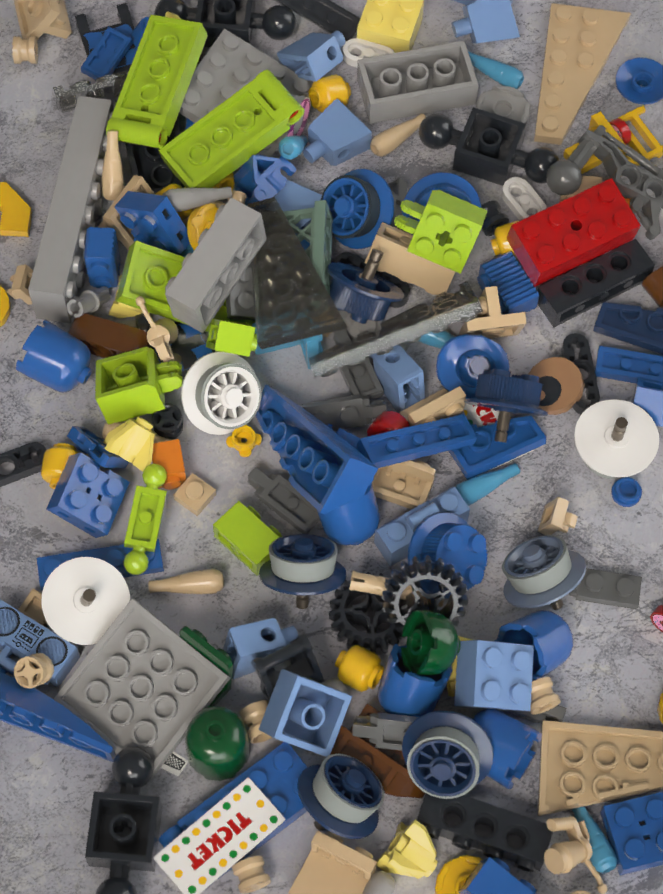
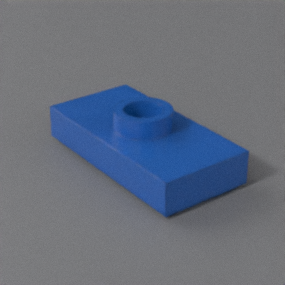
(106, 54)

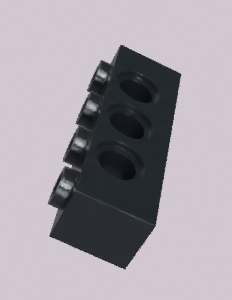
(586, 295)
(502, 822)

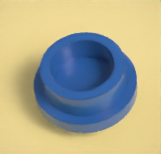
(626, 492)

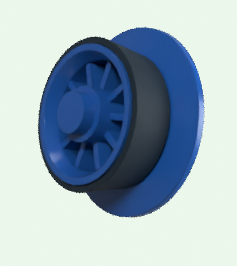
(358, 207)

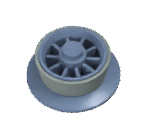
(541, 572)

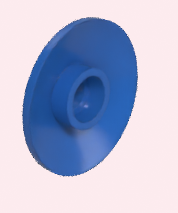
(640, 72)

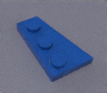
(487, 454)

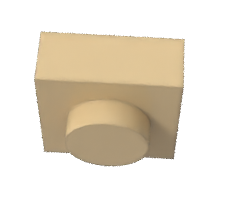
(194, 494)

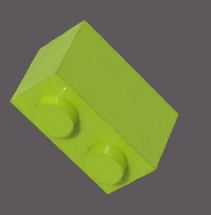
(231, 337)
(246, 535)

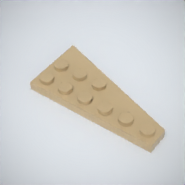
(573, 59)
(596, 764)

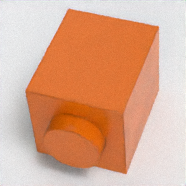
(170, 457)

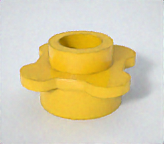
(247, 433)

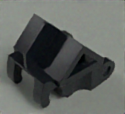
(302, 663)

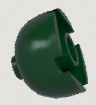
(430, 643)

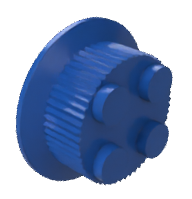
(445, 182)
(455, 542)

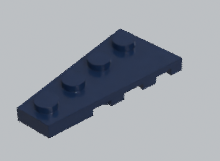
(632, 325)

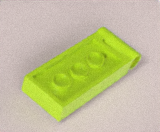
(157, 81)
(232, 132)
(147, 274)

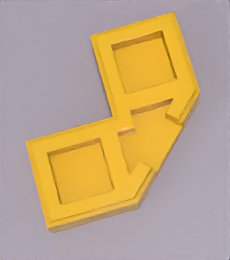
(15, 213)

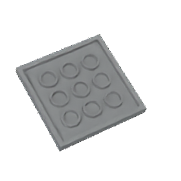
(227, 69)
(141, 685)

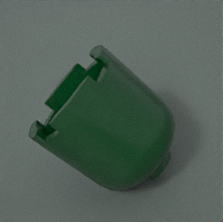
(217, 743)

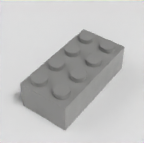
(417, 81)
(215, 264)

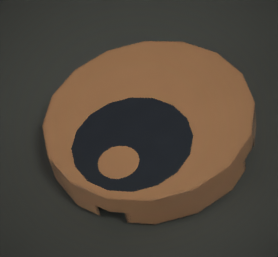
(561, 384)

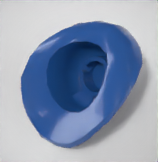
(467, 357)

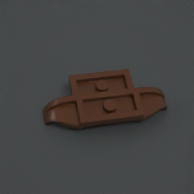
(385, 763)

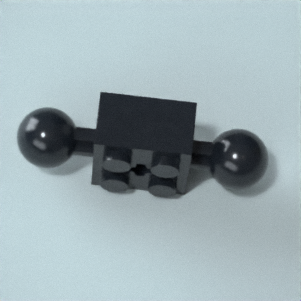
(234, 16)
(487, 146)
(113, 812)

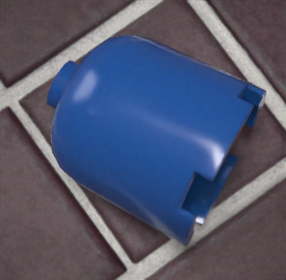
(55, 358)
(353, 521)
(547, 634)
(407, 692)
(510, 744)

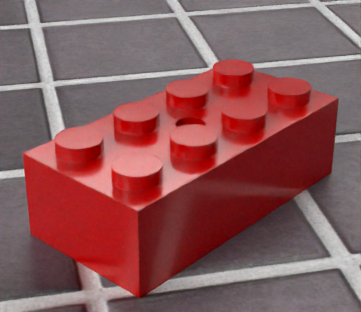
(573, 232)

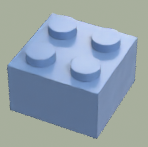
(494, 675)
(305, 713)

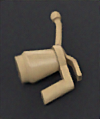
(161, 334)
(566, 855)

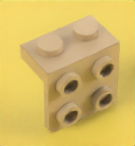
(334, 868)

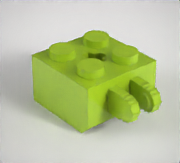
(444, 230)
(134, 384)

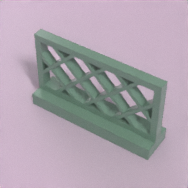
(320, 236)

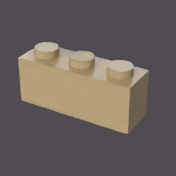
(408, 266)

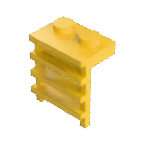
(633, 116)

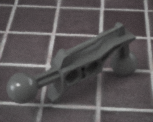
(566, 177)

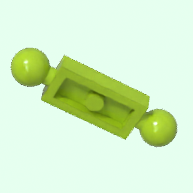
(145, 519)

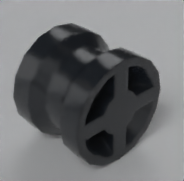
(493, 217)
(172, 415)

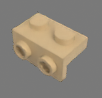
(436, 407)
(404, 483)

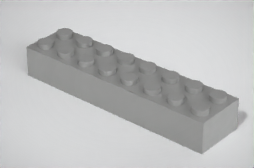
(72, 210)

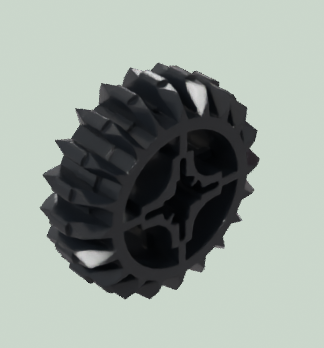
(442, 583)
(358, 615)

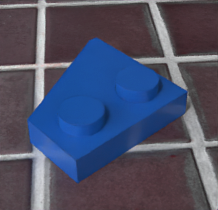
(93, 446)

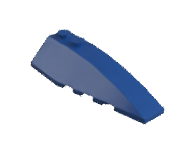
(317, 458)
(46, 717)

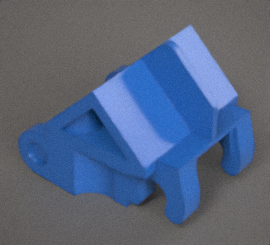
(262, 178)

